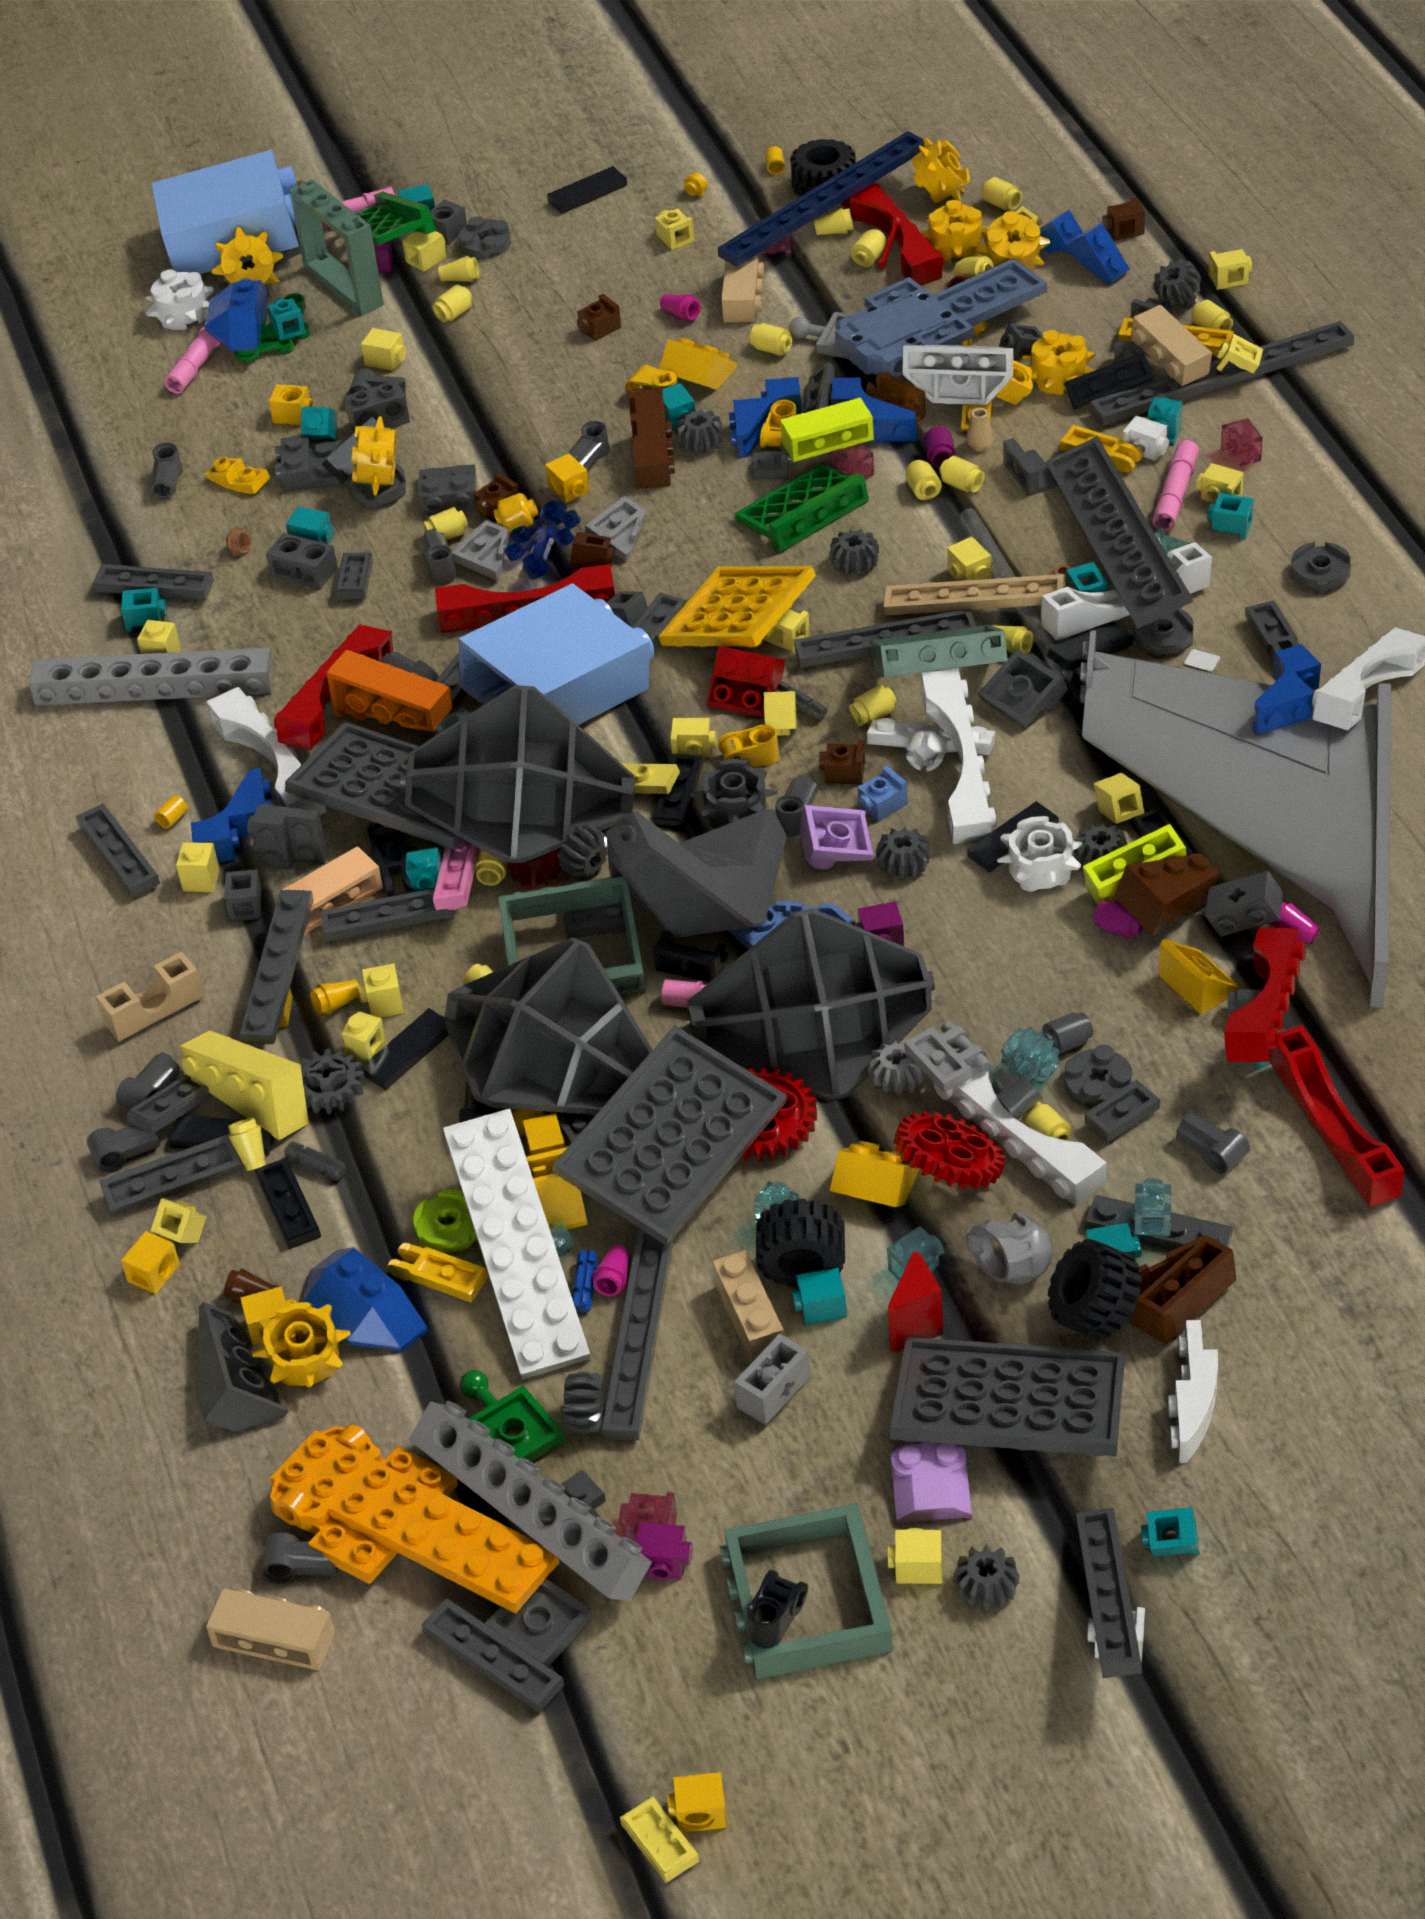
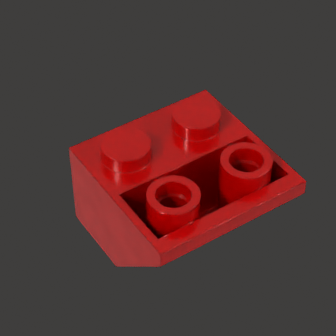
(742, 679)

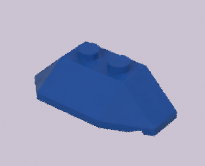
(238, 315)
(364, 1302)

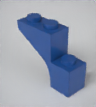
(1091, 248)
(752, 413)
(889, 421)
(1291, 694)
(231, 823)

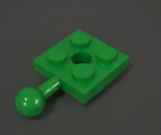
(514, 1410)

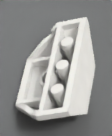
(958, 372)

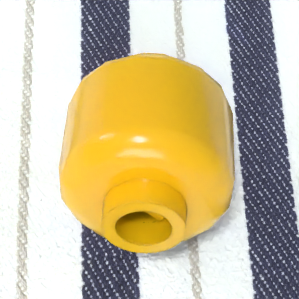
(515, 511)

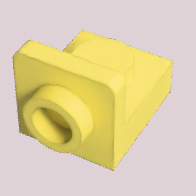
(1239, 352)

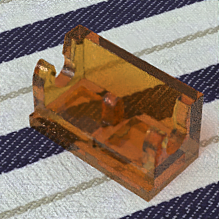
(899, 393)

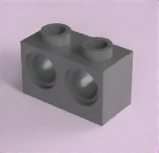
(384, 401)
(301, 561)

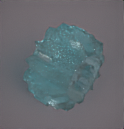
(1030, 1055)

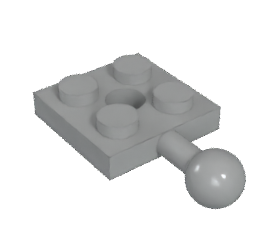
(800, 328)

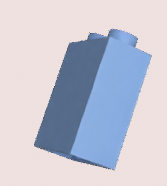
(216, 200)
(563, 648)

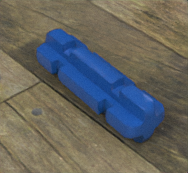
(583, 1281)

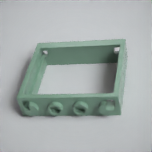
(359, 285)
(938, 650)
(575, 897)
(819, 1649)

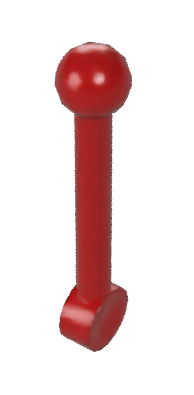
(896, 222)

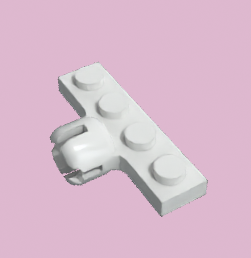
(924, 742)

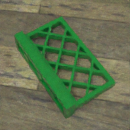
(396, 216)
(805, 516)

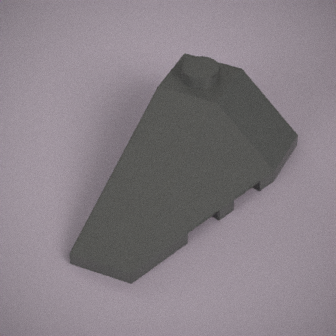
(231, 1380)

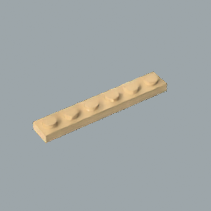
(970, 594)

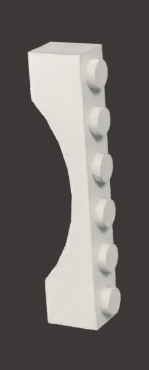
(1074, 611)
(1393, 656)
(945, 704)
(240, 722)
(1065, 1165)

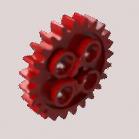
(790, 1123)
(949, 1150)

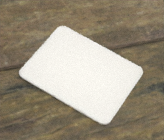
(1202, 660)

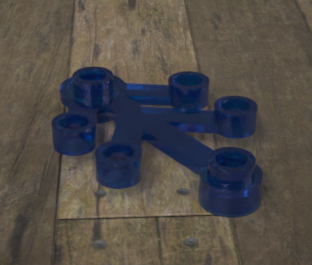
(551, 515)

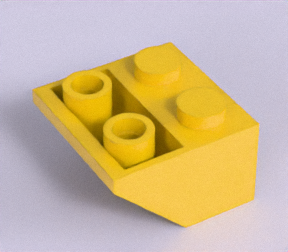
(697, 363)
(873, 1174)
(557, 1196)

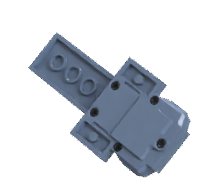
(913, 316)

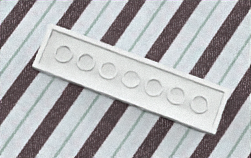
(516, 1244)

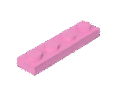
(455, 876)

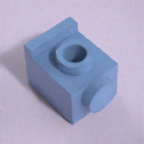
(883, 794)

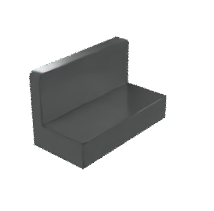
(1027, 468)

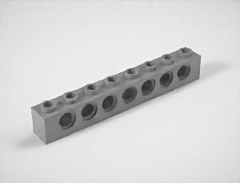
(151, 676)
(457, 1447)

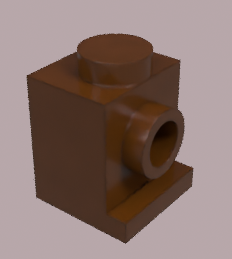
(1125, 220)
(599, 318)
(489, 495)
(591, 551)
(843, 763)

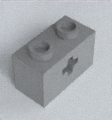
(772, 1379)

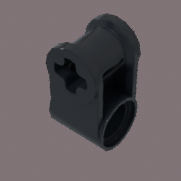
(775, 1603)

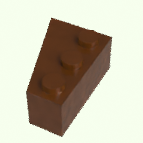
(650, 439)
(1165, 889)
(1182, 1286)

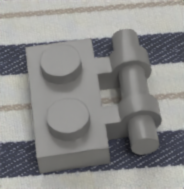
(940, 1061)

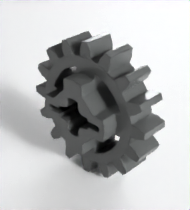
(331, 1080)

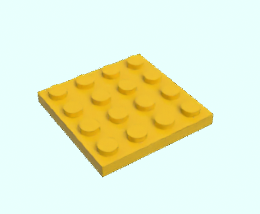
(737, 606)

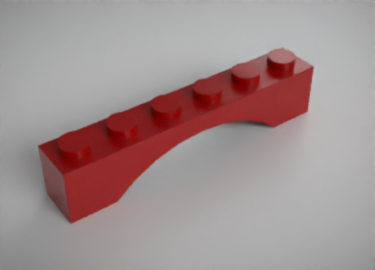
(918, 256)
(471, 608)
(302, 718)
(1255, 1027)
(1364, 1159)

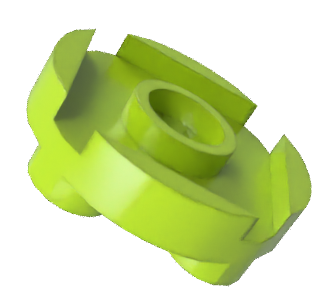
(444, 1238)

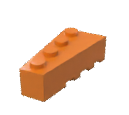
(386, 693)

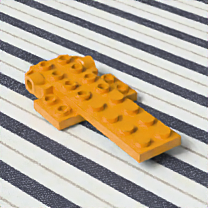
(380, 1507)

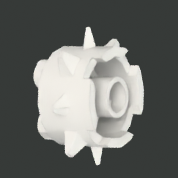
(179, 299)
(1040, 853)

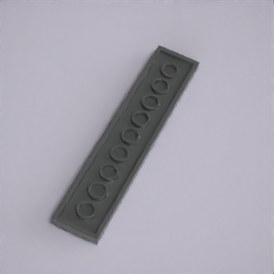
(1118, 532)

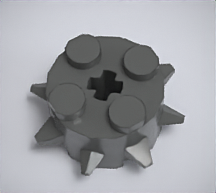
(732, 792)

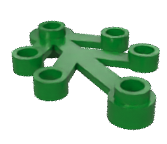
(284, 346)

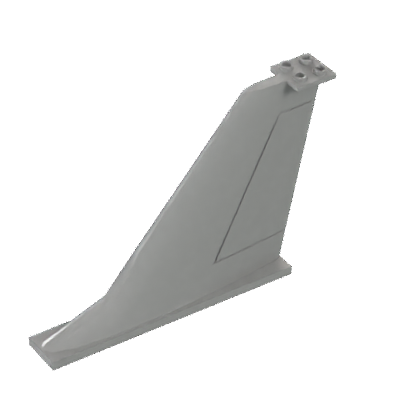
(1292, 797)

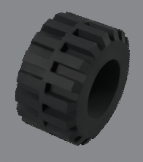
(818, 162)
(799, 1240)
(1094, 1289)

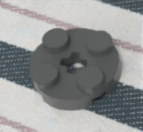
(494, 235)
(364, 494)
(1308, 569)
(1175, 637)
(1094, 1062)

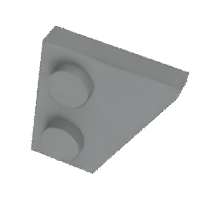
(622, 523)
(484, 549)

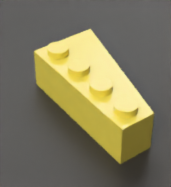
(248, 1081)

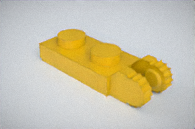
(1120, 452)
(439, 1271)

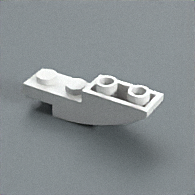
(1194, 1393)

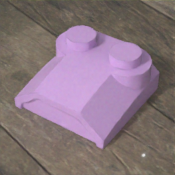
(834, 836)
(930, 1482)

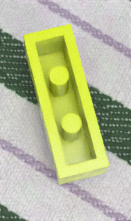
(827, 429)
(1105, 873)

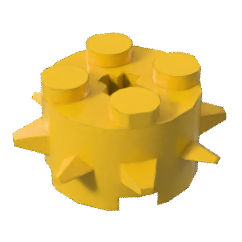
(940, 170)
(955, 230)
(1012, 238)
(243, 247)
(1057, 360)
(374, 455)
(301, 1344)

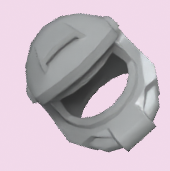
(1024, 1246)

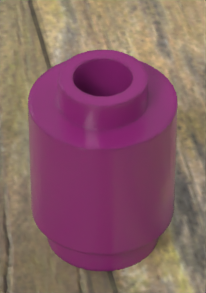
(938, 445)
(1116, 919)

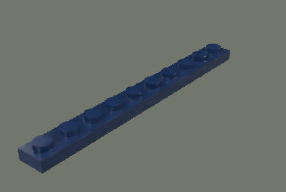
(820, 199)

